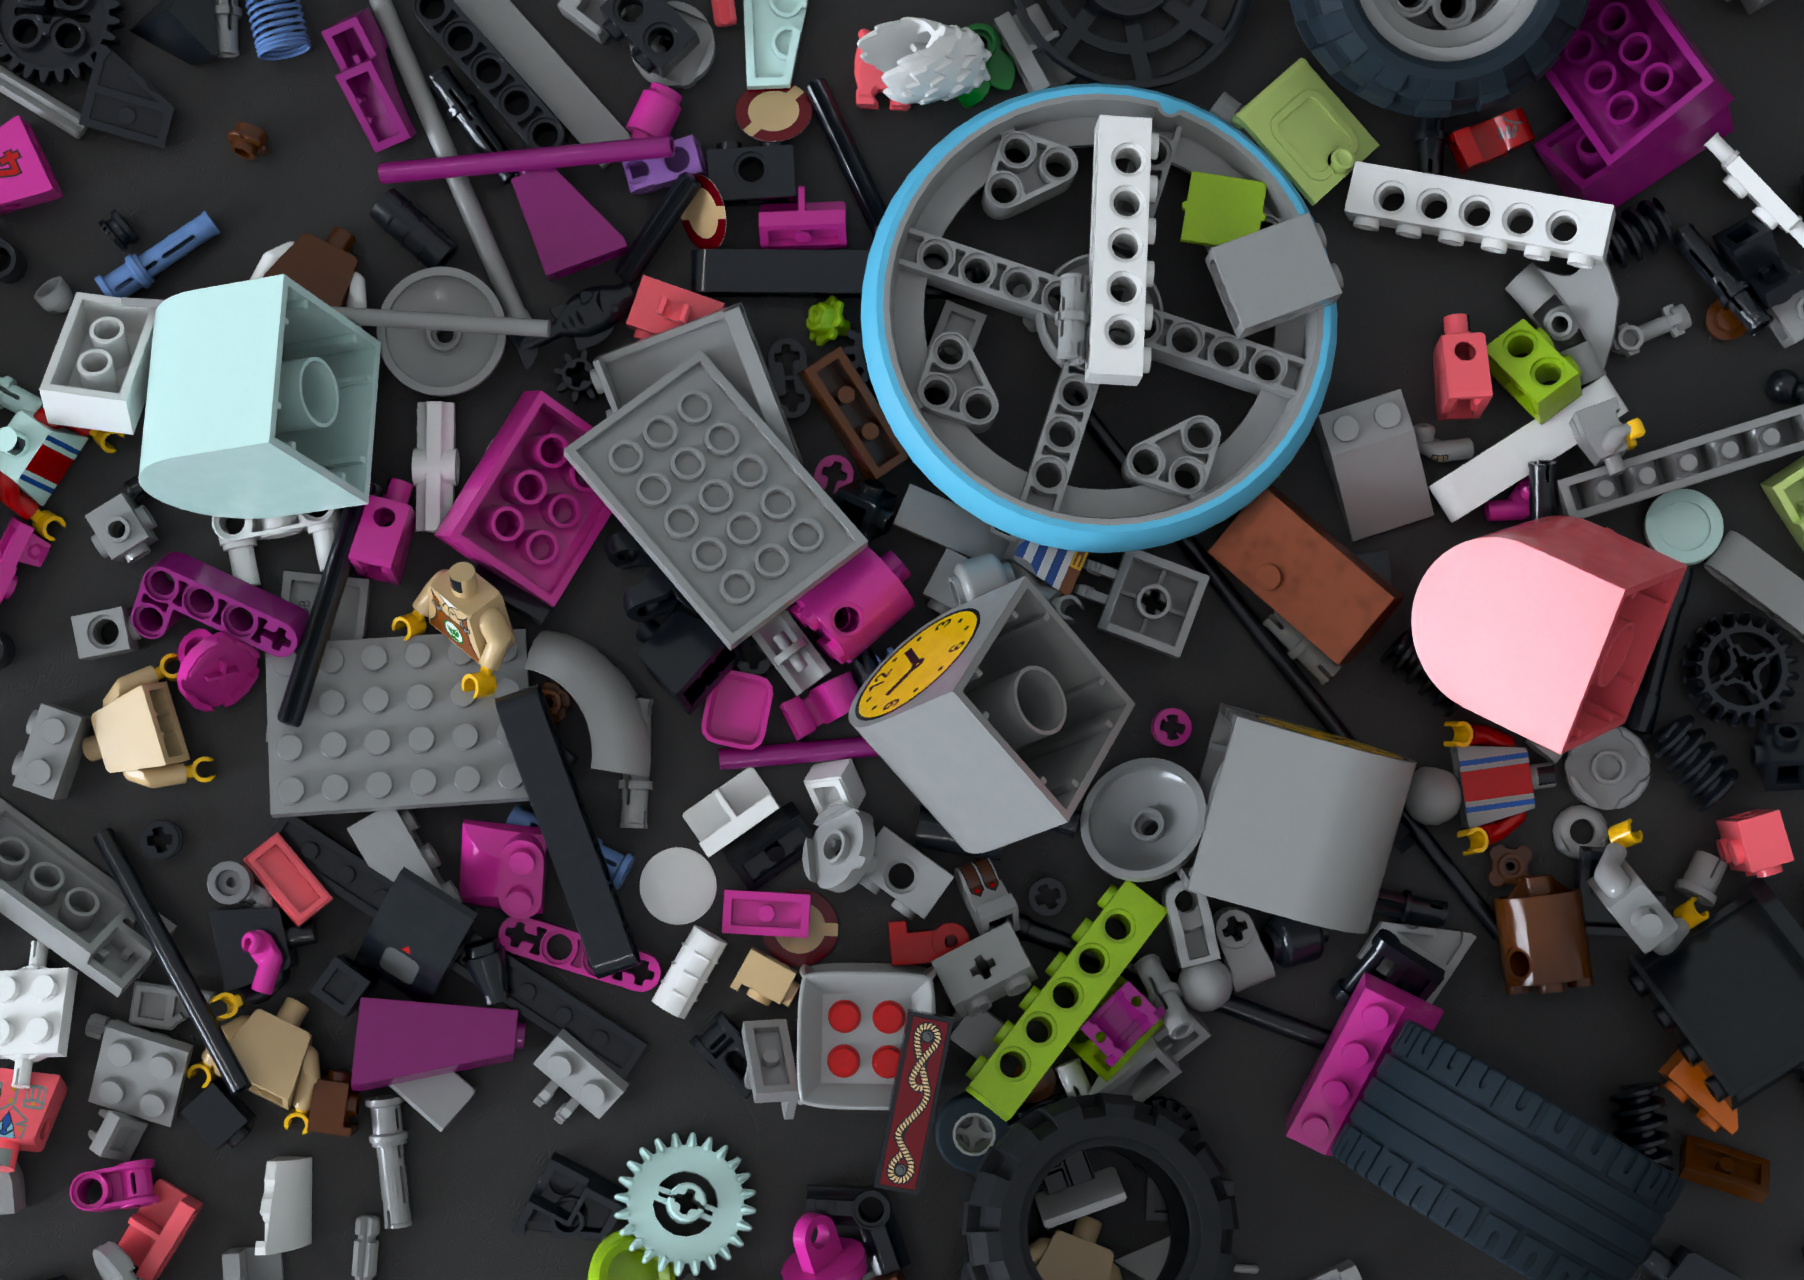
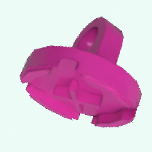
(215, 669)
(827, 1257)

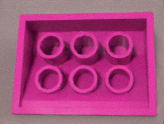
(526, 504)

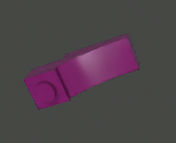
(368, 79)

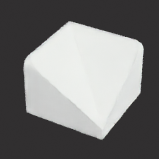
(834, 784)

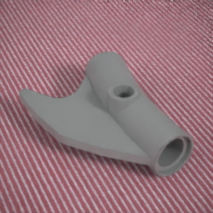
(1586, 301)

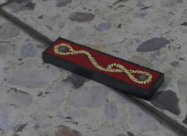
(913, 1102)

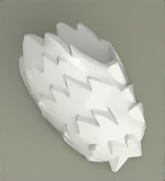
(925, 59)

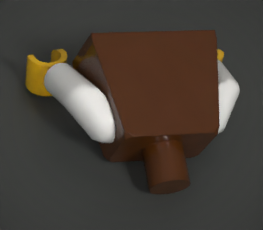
(319, 267)

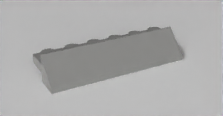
(70, 904)

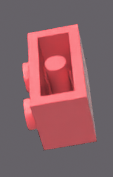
(1754, 842)

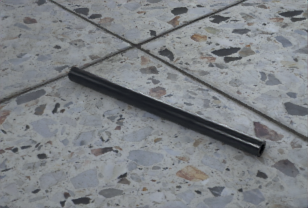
(172, 962)

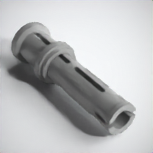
(389, 1140)

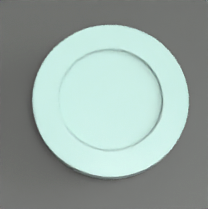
(1684, 526)

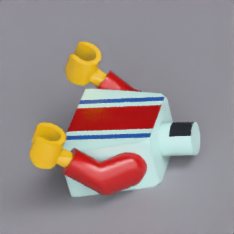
(35, 460)

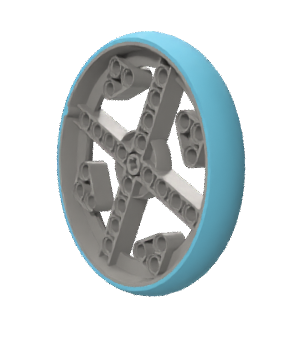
(942, 436)

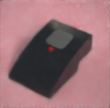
(416, 937)

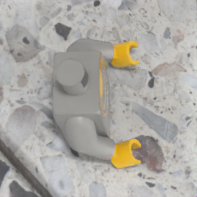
(1634, 902)

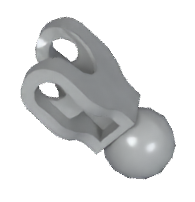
(1203, 978)

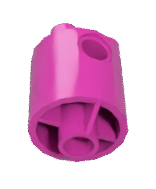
(870, 600)

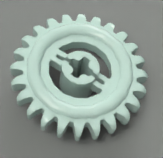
(724, 1220)

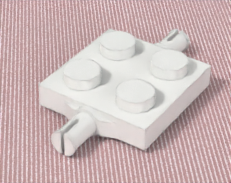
(1745, 181)
(35, 1013)

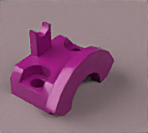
(1121, 1022)

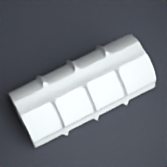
(689, 972)

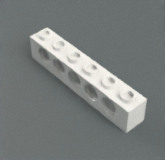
(1116, 139)
(1374, 182)

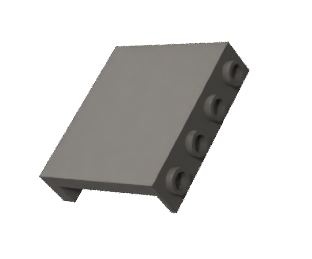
(725, 340)

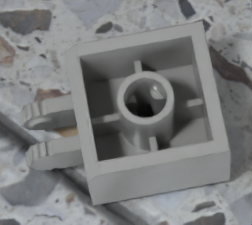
(1124, 614)

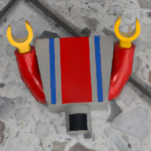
(1494, 782)

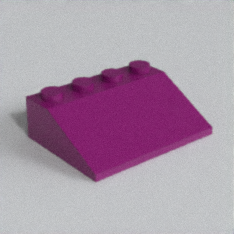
(1635, 79)

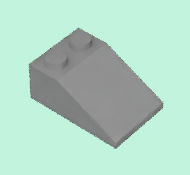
(1374, 465)

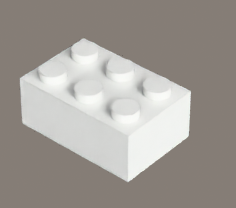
(100, 365)

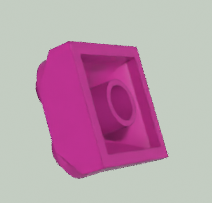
(504, 867)

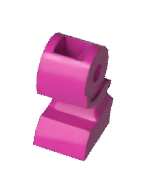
(821, 705)

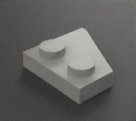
(1437, 945)

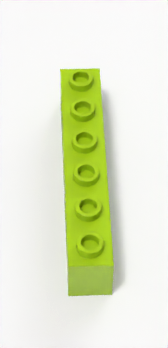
(1140, 917)

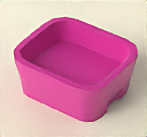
(738, 711)

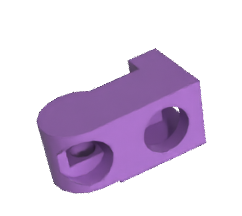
(655, 174)

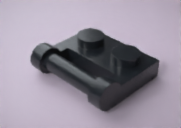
(1410, 972)

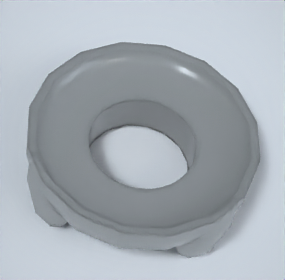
(1564, 821)

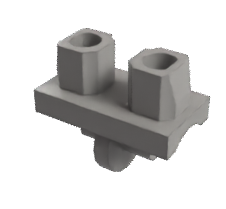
(791, 652)

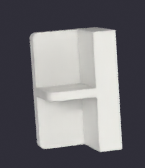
(730, 811)

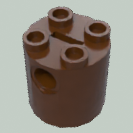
(1543, 936)

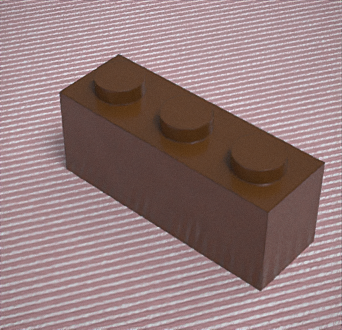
(853, 413)

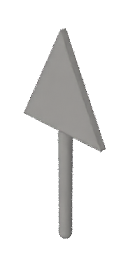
(1149, 1261)

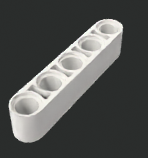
(1509, 458)

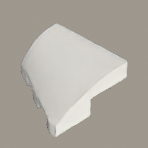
(286, 1205)

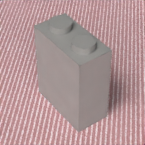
(1274, 275)

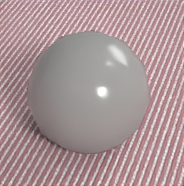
(1433, 796)

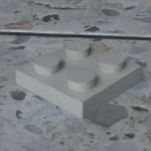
(140, 1073)

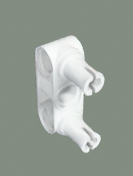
(241, 545)

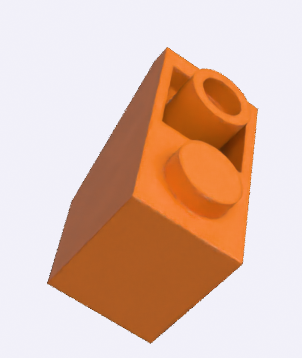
(1687, 1083)

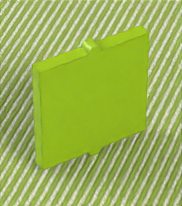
(1221, 209)

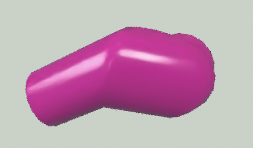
(1513, 508)
(267, 957)

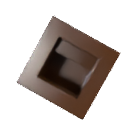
(334, 1104)

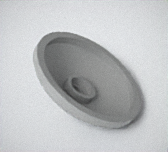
(418, 355)
(1130, 802)

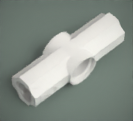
(435, 463)

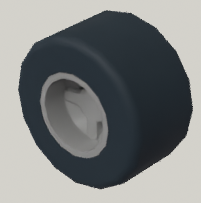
(967, 1146)

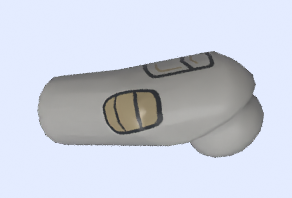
(1441, 450)

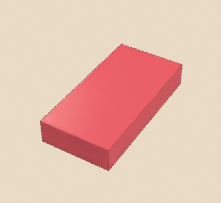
(287, 879)

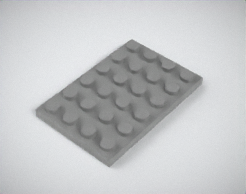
(715, 499)
(392, 730)

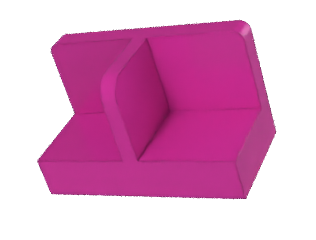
(803, 225)

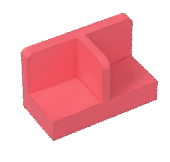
(159, 1229)

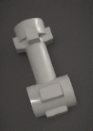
(1630, 337)

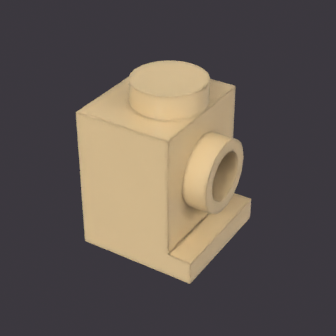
(766, 979)

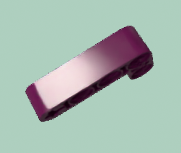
(275, 624)

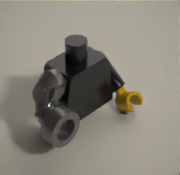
(233, 883)

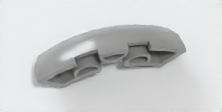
(605, 697)

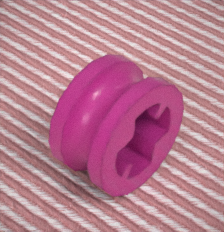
(1180, 718)

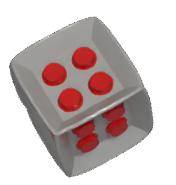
(854, 1030)

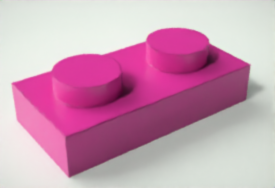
(766, 913)

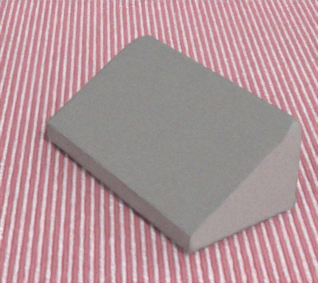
(436, 1097)

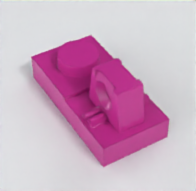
(16, 546)

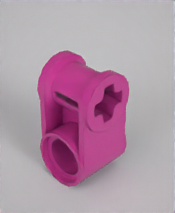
(124, 1187)

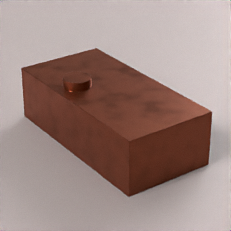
(1306, 575)

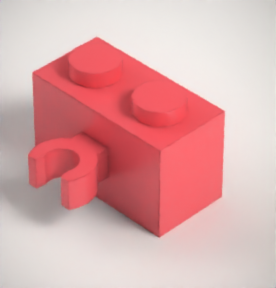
(664, 306)

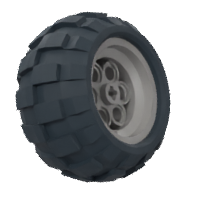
(1435, 63)

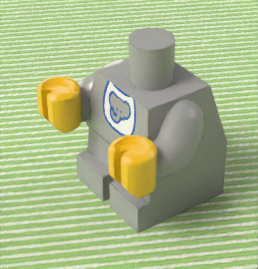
(1604, 436)

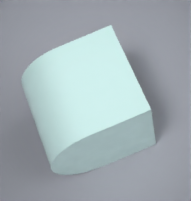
(258, 403)

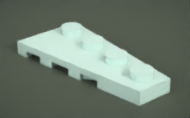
(772, 41)

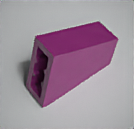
(564, 224)

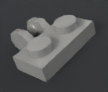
(580, 1075)

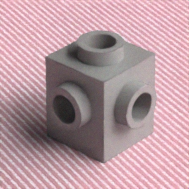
(109, 522)

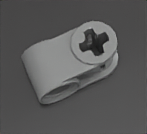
(1243, 953)

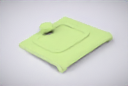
(1302, 124)

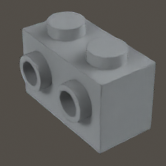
(51, 751)

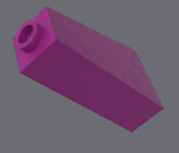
(423, 1040)

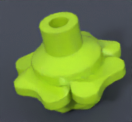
(826, 321)

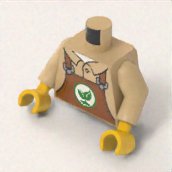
(470, 616)

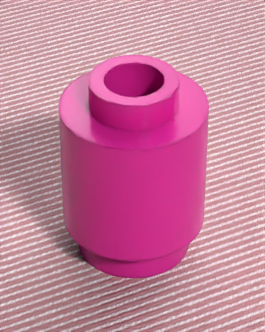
(655, 112)

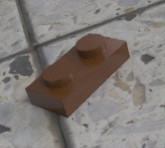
(1724, 1169)

